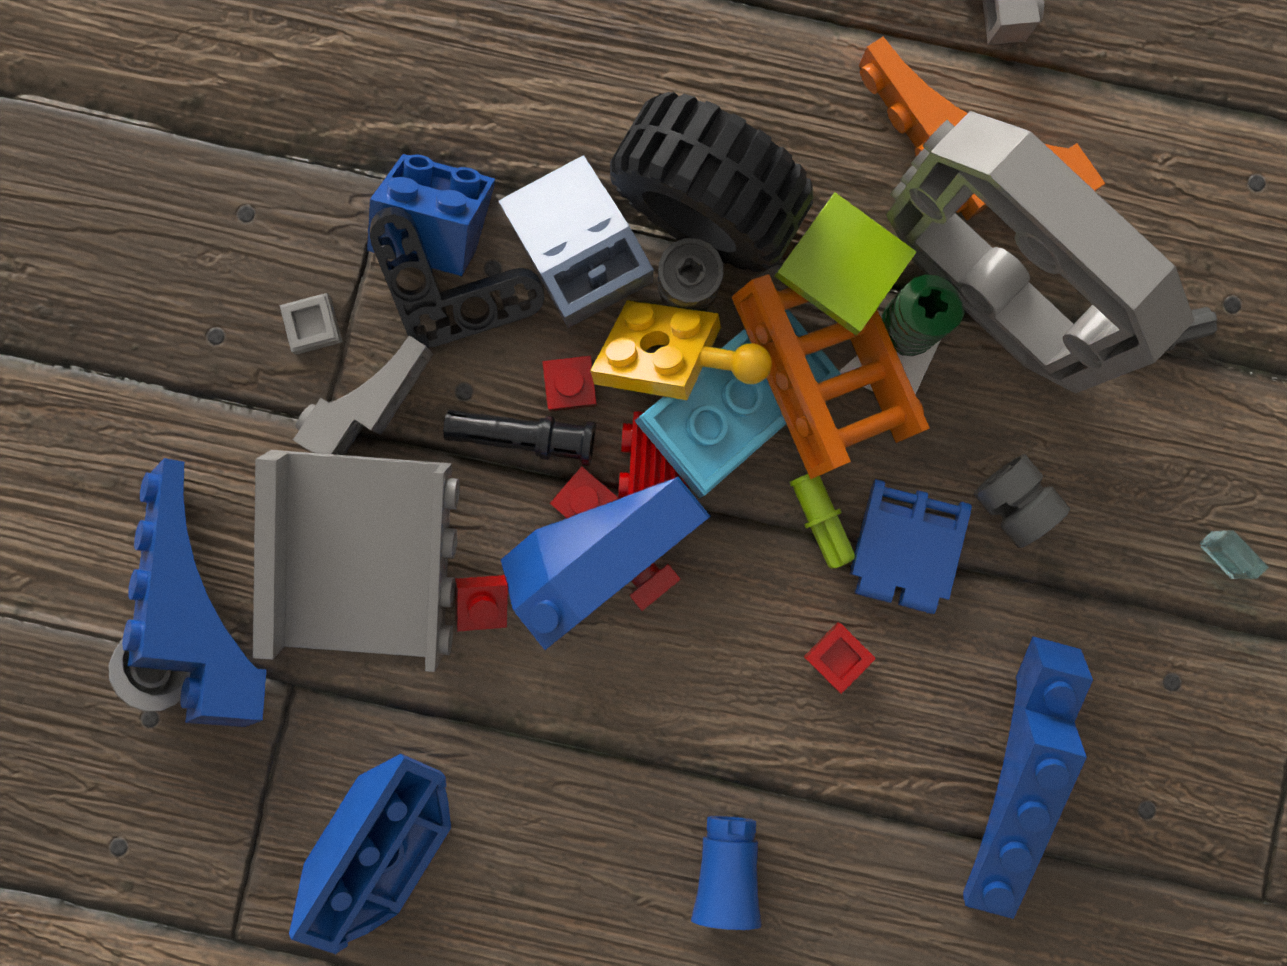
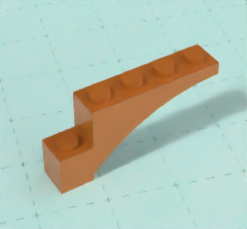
(921, 110)

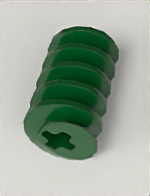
(922, 314)

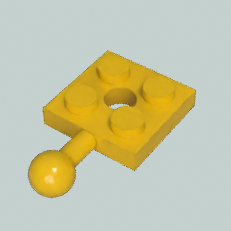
(676, 366)

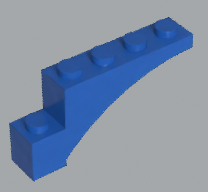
(175, 619)
(1035, 778)

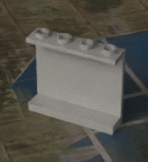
(353, 555)

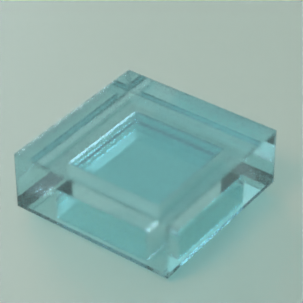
(1233, 555)

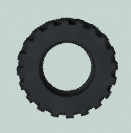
(712, 180)

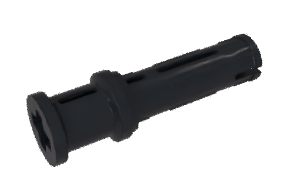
(543, 437)

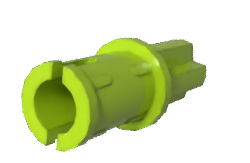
(823, 520)

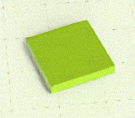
(845, 264)

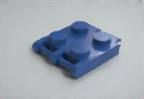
(908, 548)

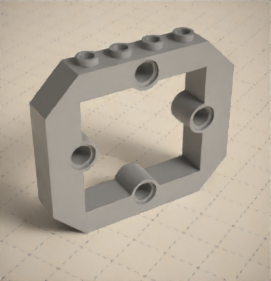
(1061, 230)

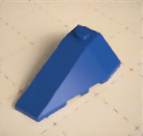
(584, 560)

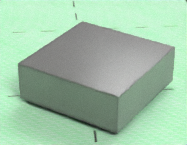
(311, 323)

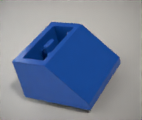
(443, 202)

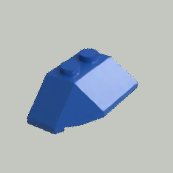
(371, 853)

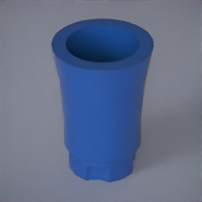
(728, 876)

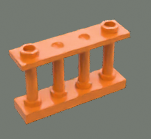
(804, 399)

